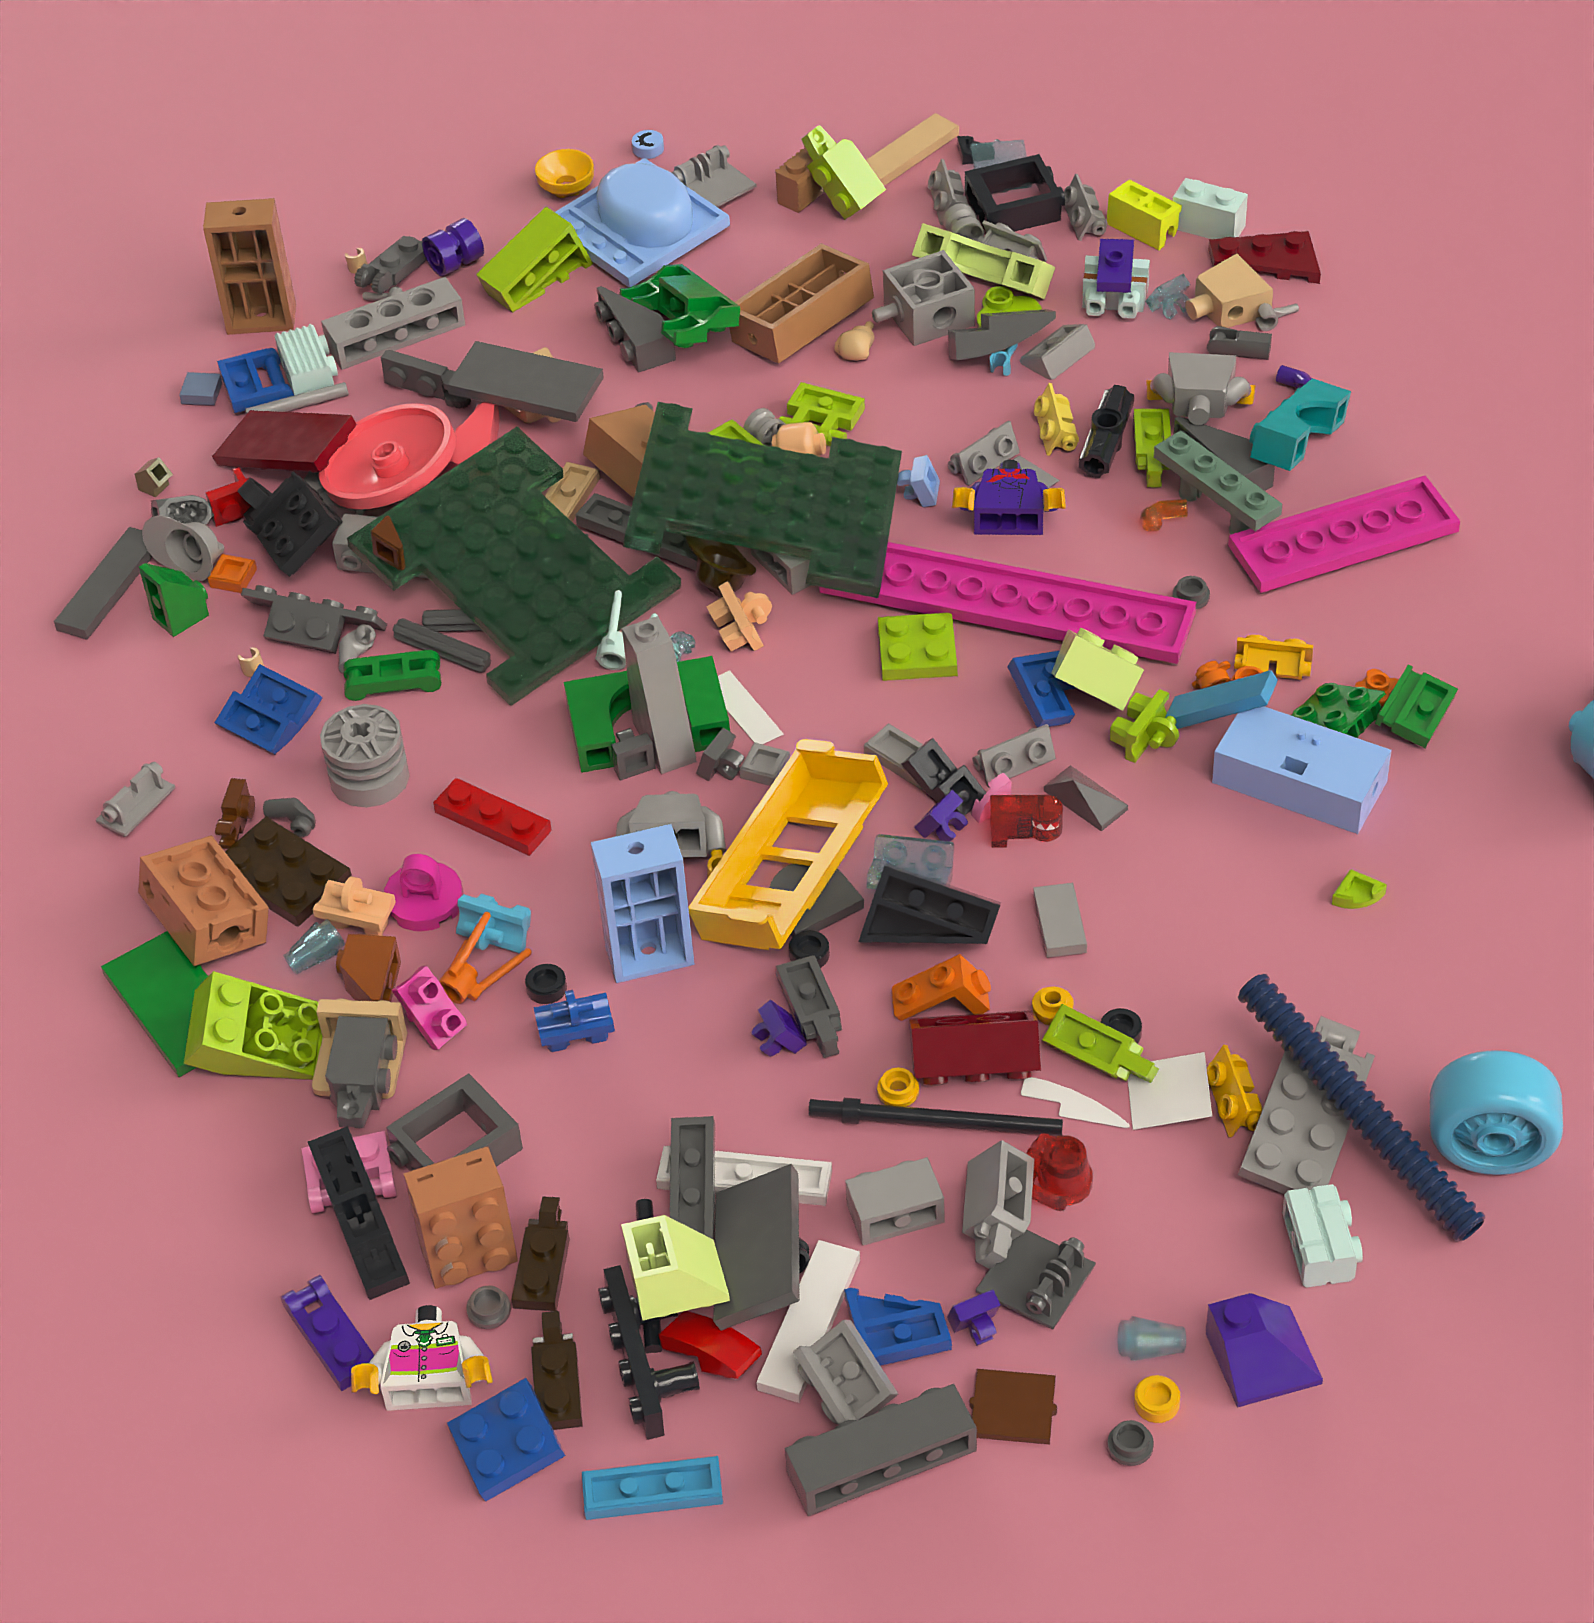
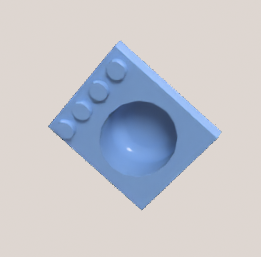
(641, 220)

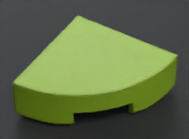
(1358, 891)

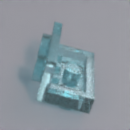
(916, 855)

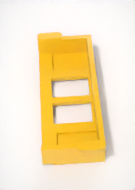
(811, 789)

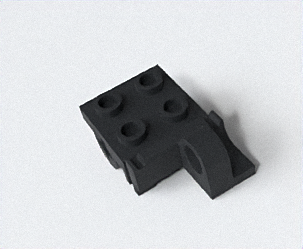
(288, 520)

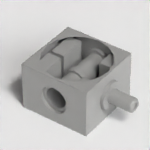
(927, 298)

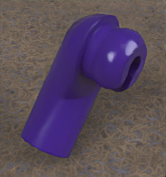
(1292, 377)

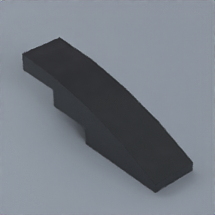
(358, 1213)

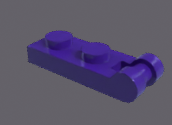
(328, 1330)

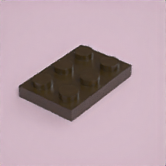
(285, 869)

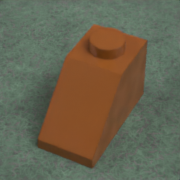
(369, 966)

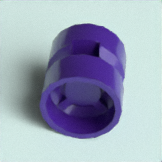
(453, 246)

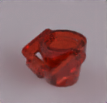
(1061, 1171)

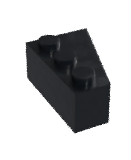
(926, 911)

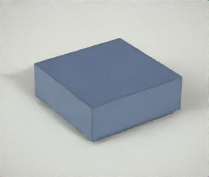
(200, 388)

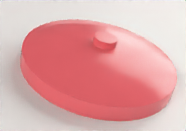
(389, 456)

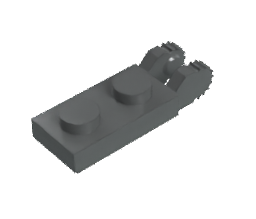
(391, 265)
(420, 377)

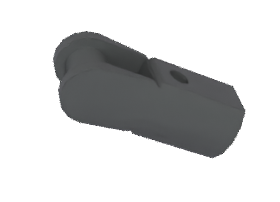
(1240, 343)

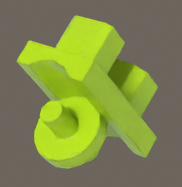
(1149, 727)

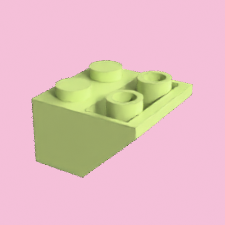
(1097, 670)
(672, 1267)

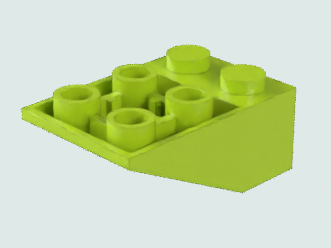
(252, 1030)

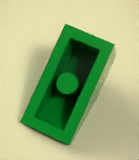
(173, 598)

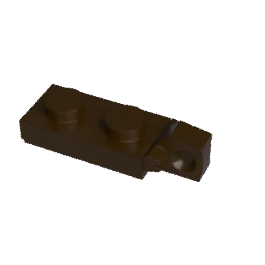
(542, 1259)
(557, 1374)

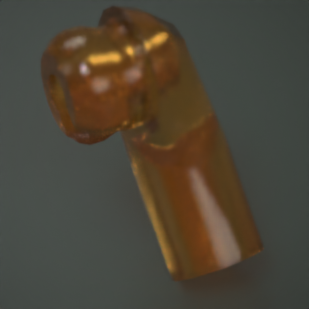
(1161, 510)

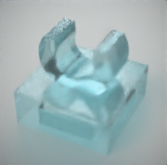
(1169, 293)

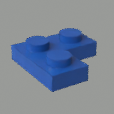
(1041, 689)

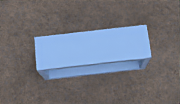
(1302, 767)
(643, 902)

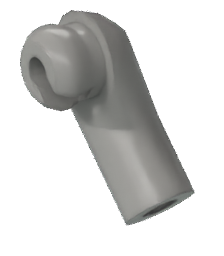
(355, 644)

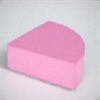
(998, 786)

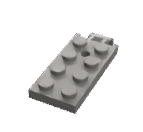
(1298, 1126)

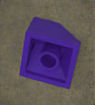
(1259, 1348)

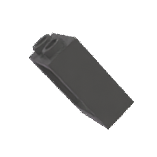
(463, 1095)

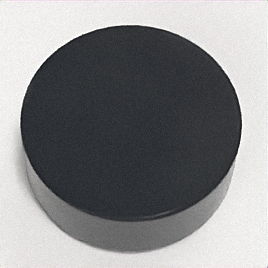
(808, 944)
(546, 984)
(1124, 1022)

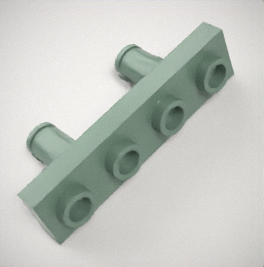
(1207, 474)

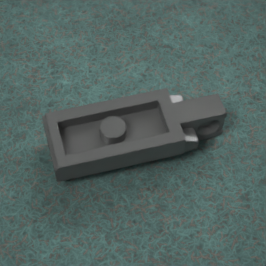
(811, 1002)

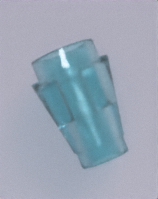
(314, 947)
(1148, 1338)

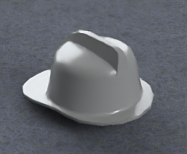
(182, 546)

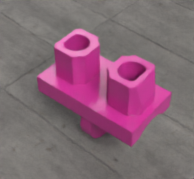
(429, 1007)

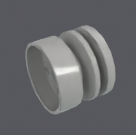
(365, 755)

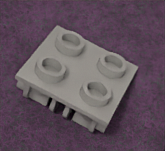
(713, 176)

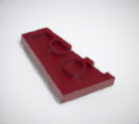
(1272, 253)

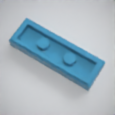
(1223, 699)
(652, 1488)

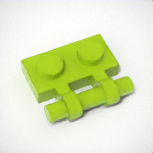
(826, 407)

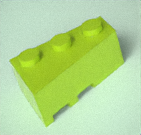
(533, 260)

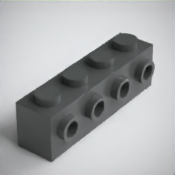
(880, 1449)

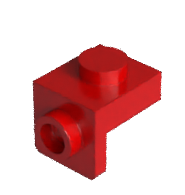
(227, 502)

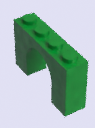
(601, 700)

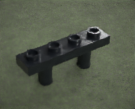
(647, 1384)

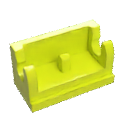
(1142, 214)

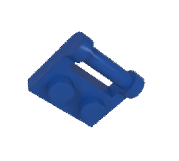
(243, 381)

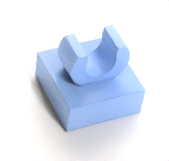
(921, 482)

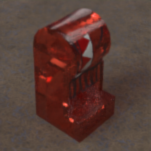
(1024, 818)

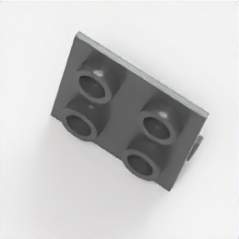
(1039, 1277)

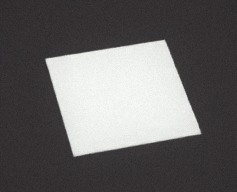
(1174, 1095)

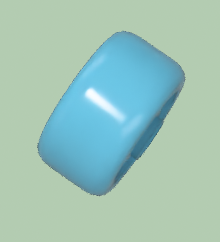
(1496, 1112)

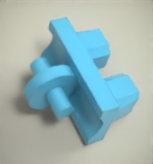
(505, 928)

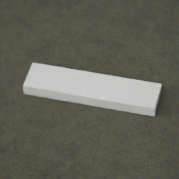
(740, 1167)
(809, 1319)

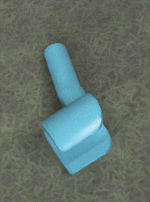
(1002, 358)

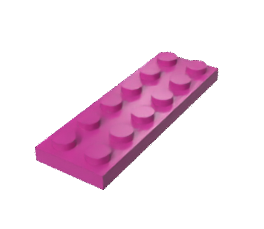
(1343, 533)

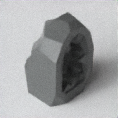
(183, 509)

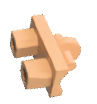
(729, 607)
(355, 906)

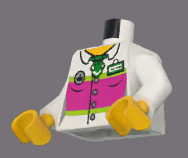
(424, 1365)

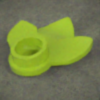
(1002, 300)

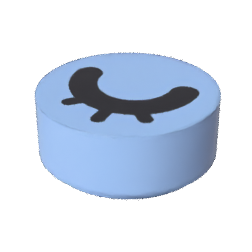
(647, 144)

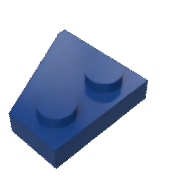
(898, 1327)

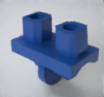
(574, 1020)

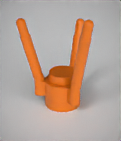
(460, 977)

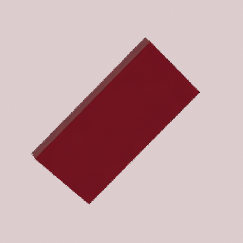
(285, 440)

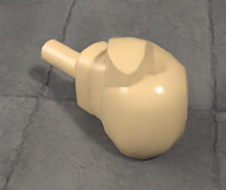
(856, 342)

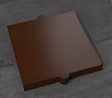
(1013, 1406)

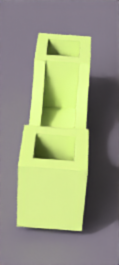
(986, 261)

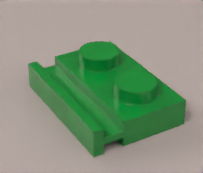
(1416, 706)

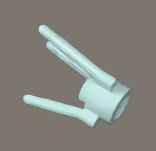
(611, 650)

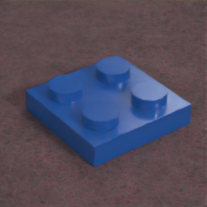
(506, 1439)

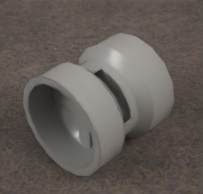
(963, 221)

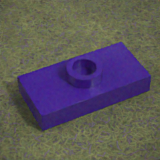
(1115, 265)

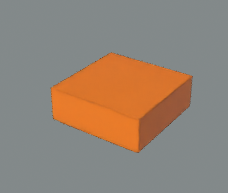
(232, 573)

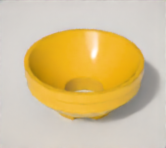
(562, 167)

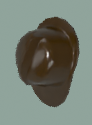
(719, 563)

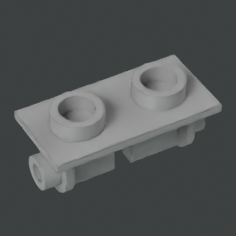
(945, 189)
(1083, 209)
(1005, 239)
(985, 453)
(1016, 754)
(136, 801)

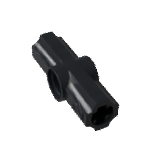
(1106, 431)

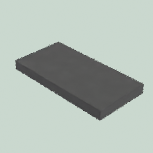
(525, 381)
(758, 1245)

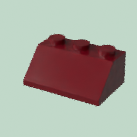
(975, 1046)

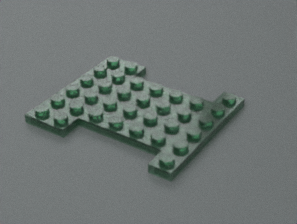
(768, 500)
(515, 562)

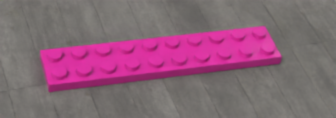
(1031, 601)

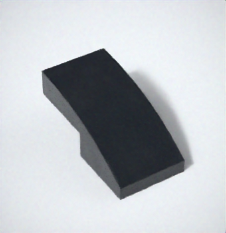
(939, 776)

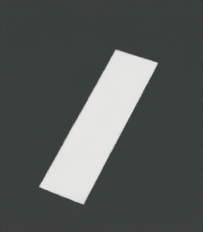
(747, 710)

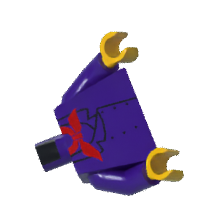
(1008, 501)

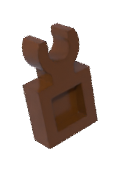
(236, 809)

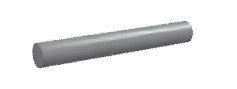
(304, 399)

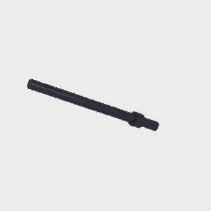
(853, 1111)

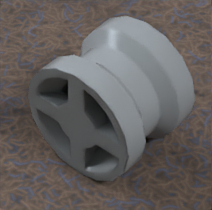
(763, 425)

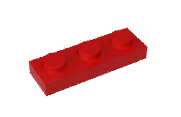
(492, 816)

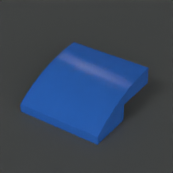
(268, 710)

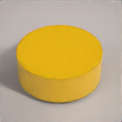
(1157, 1399)

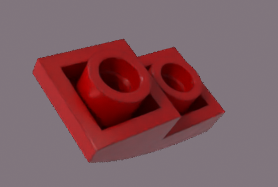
(718, 1351)

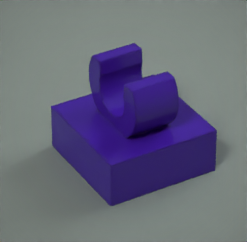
(940, 816)
(780, 1027)
(976, 1315)

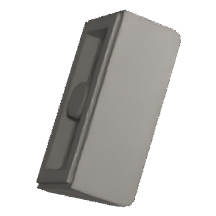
(1059, 350)

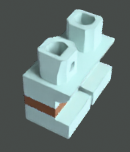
(1126, 303)

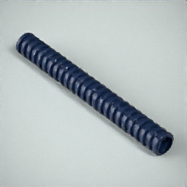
(1361, 1107)

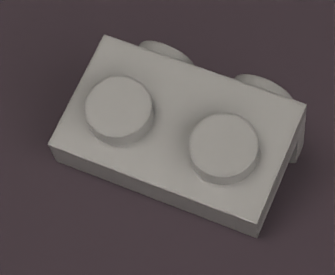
(845, 1374)

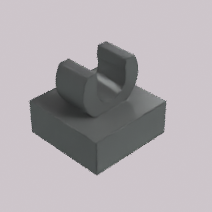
(632, 754)
(720, 757)

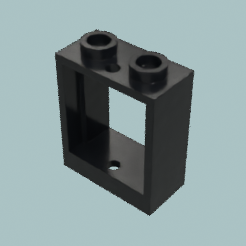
(1011, 174)

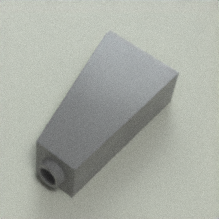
(657, 694)

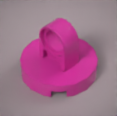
(424, 893)

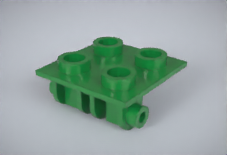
(1341, 708)

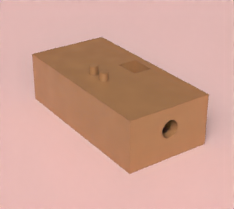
(250, 265)
(801, 302)
(618, 444)

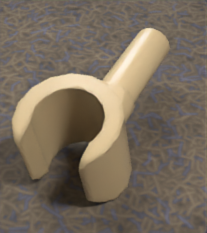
(356, 262)
(250, 665)

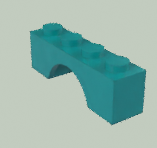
(1285, 431)

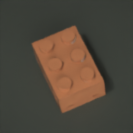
(203, 900)
(461, 1217)

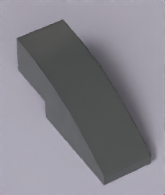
(997, 332)

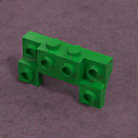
(688, 303)

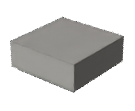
(763, 764)

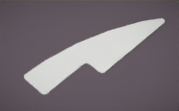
(1073, 1103)

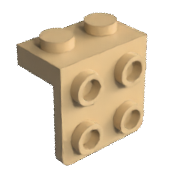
(328, 1014)

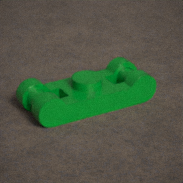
(392, 673)

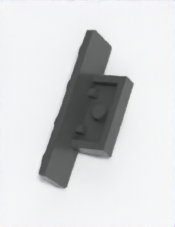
(308, 623)

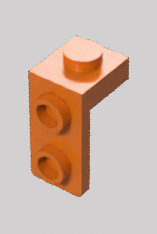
(939, 983)

